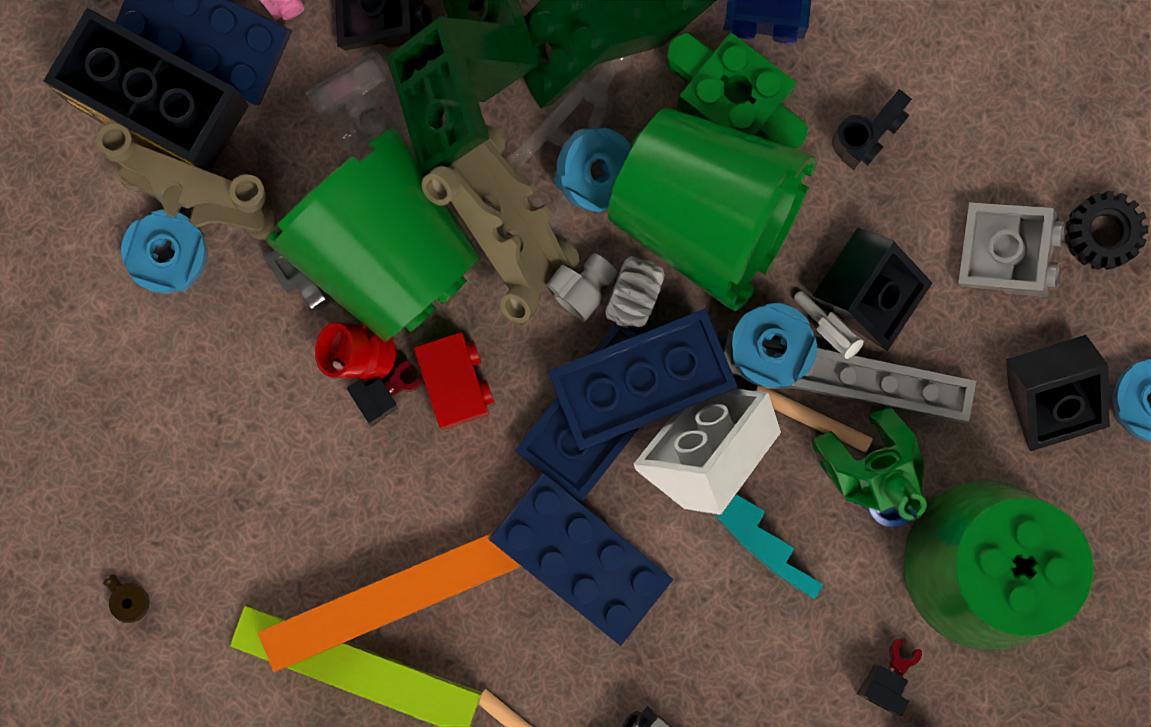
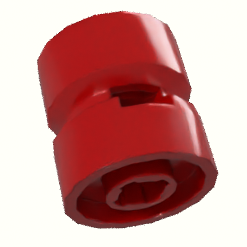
(353, 352)

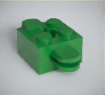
(736, 89)

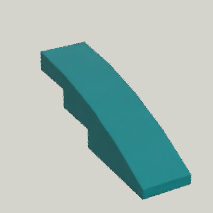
(741, 522)

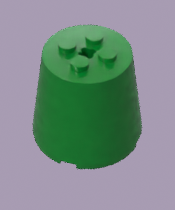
(710, 200)
(378, 240)
(963, 565)

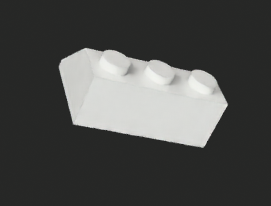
(710, 449)

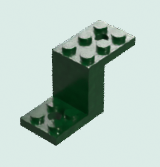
(597, 32)
(455, 68)

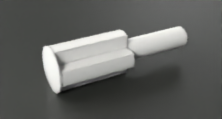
(831, 327)

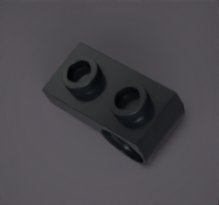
(889, 118)

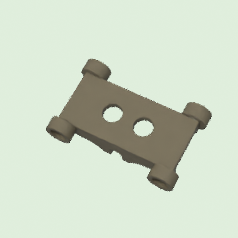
(183, 185)
(528, 256)

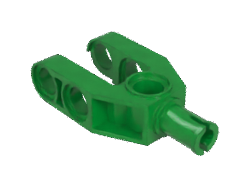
(885, 476)

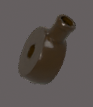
(118, 599)

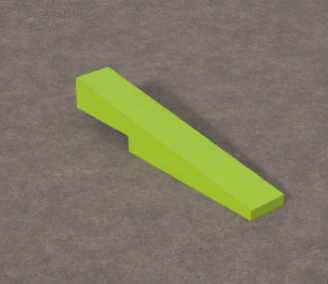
(371, 676)

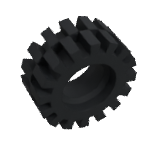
(1130, 230)

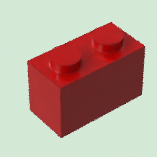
(453, 381)

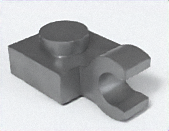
(293, 279)

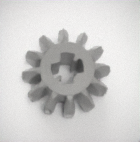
(634, 293)

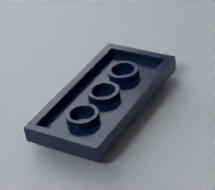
(213, 36)
(642, 379)
(554, 450)
(580, 559)

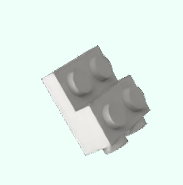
(1011, 249)

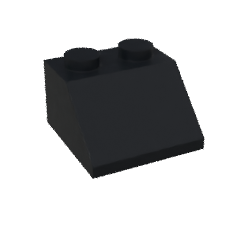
(873, 287)
(1060, 391)

